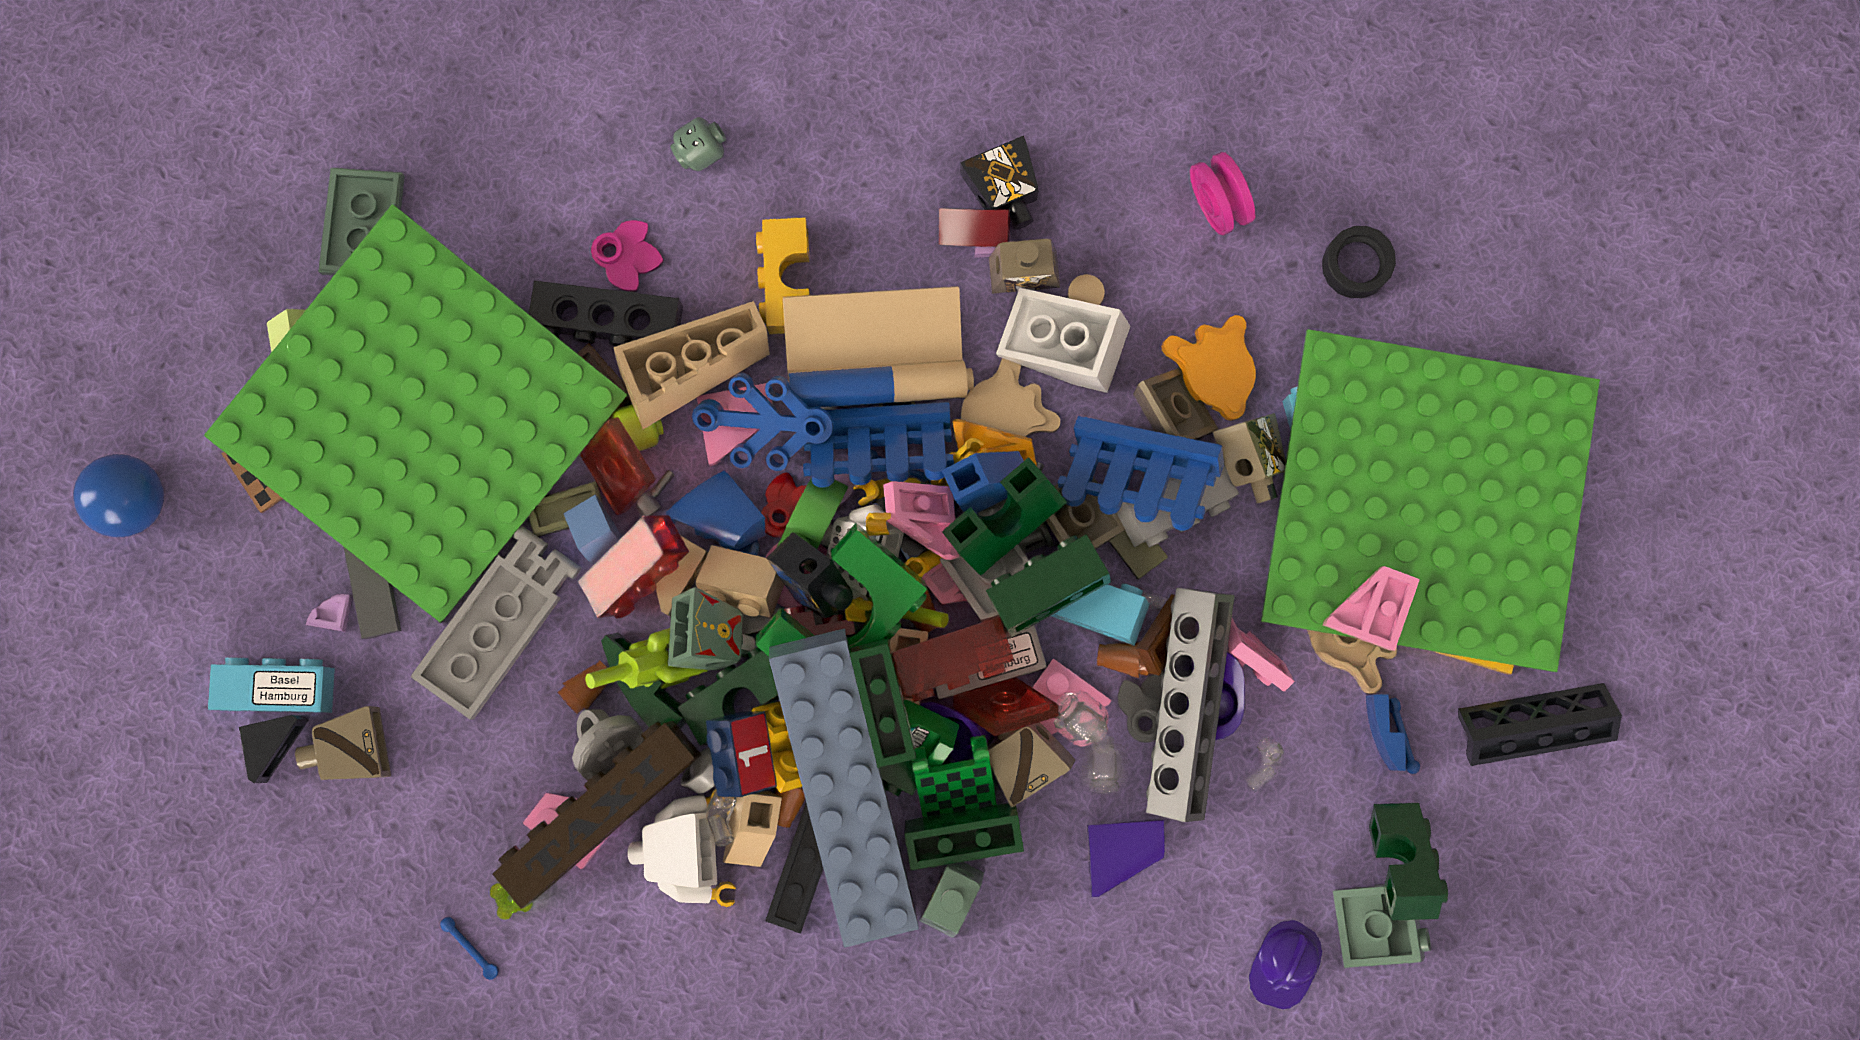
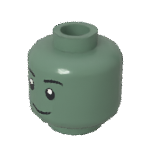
(698, 144)

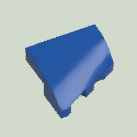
(720, 512)

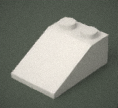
(1065, 338)

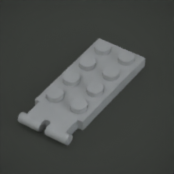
(495, 624)

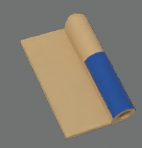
(875, 347)

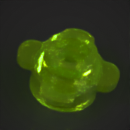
(505, 906)

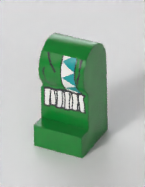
(932, 732)

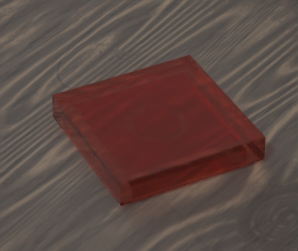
(617, 466)
(1005, 706)

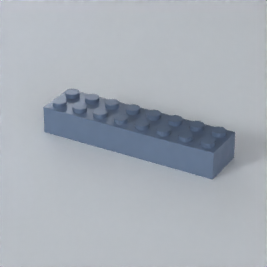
(843, 788)

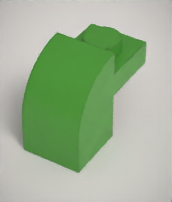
(815, 512)

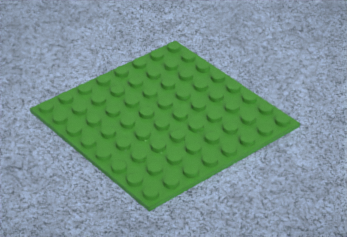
(416, 414)
(1443, 475)

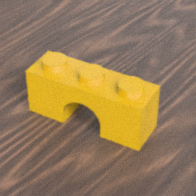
(782, 245)

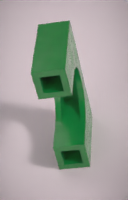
(886, 578)

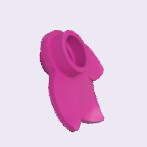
(631, 257)

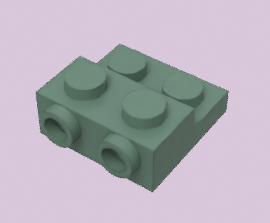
(1370, 935)

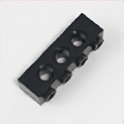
(552, 299)

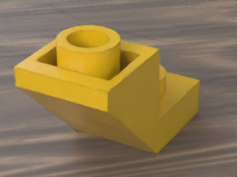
(782, 753)

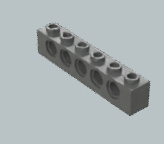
(1203, 688)

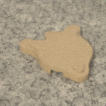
(1007, 405)
(1352, 656)

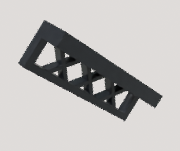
(1543, 730)

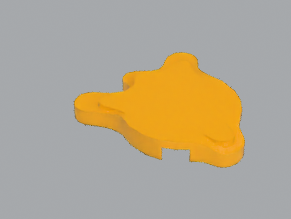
(1216, 366)

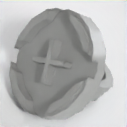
(602, 740)

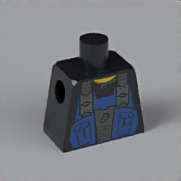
(820, 590)

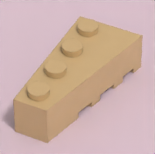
(690, 360)

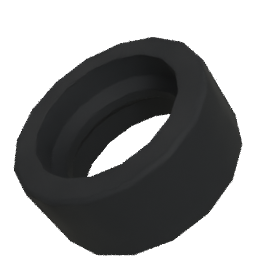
(1377, 242)

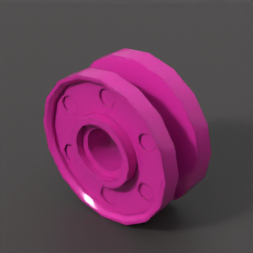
(1222, 193)

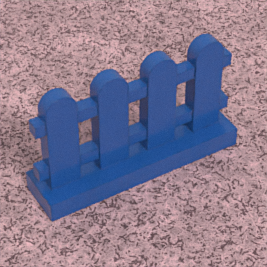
(882, 426)
(1147, 451)

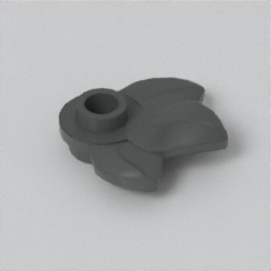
(1139, 703)

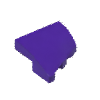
(1122, 851)

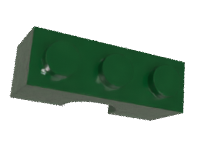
(989, 538)
(719, 697)
(1414, 887)

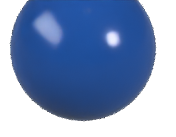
(118, 495)

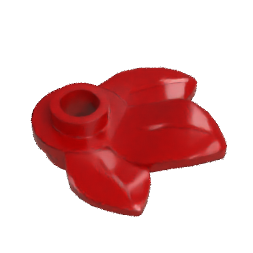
(781, 498)

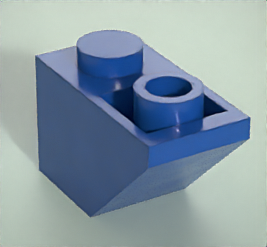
(978, 478)

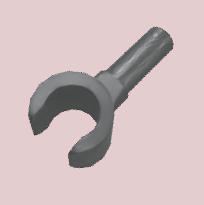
(647, 503)

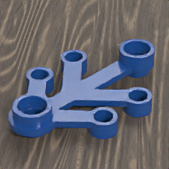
(767, 419)

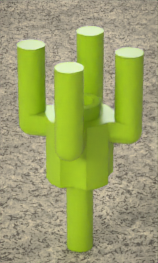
(643, 665)

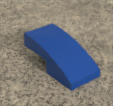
(1389, 744)

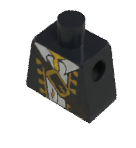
(1003, 180)

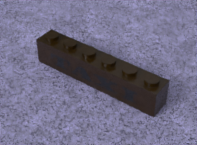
(595, 814)

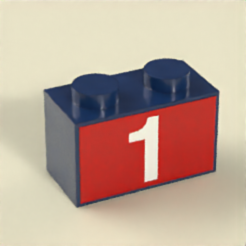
(741, 754)

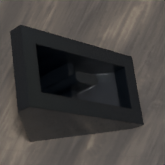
(268, 743)

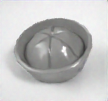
(699, 774)

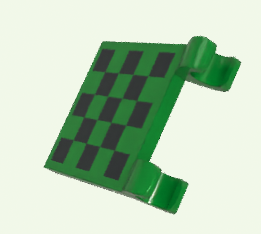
(955, 785)

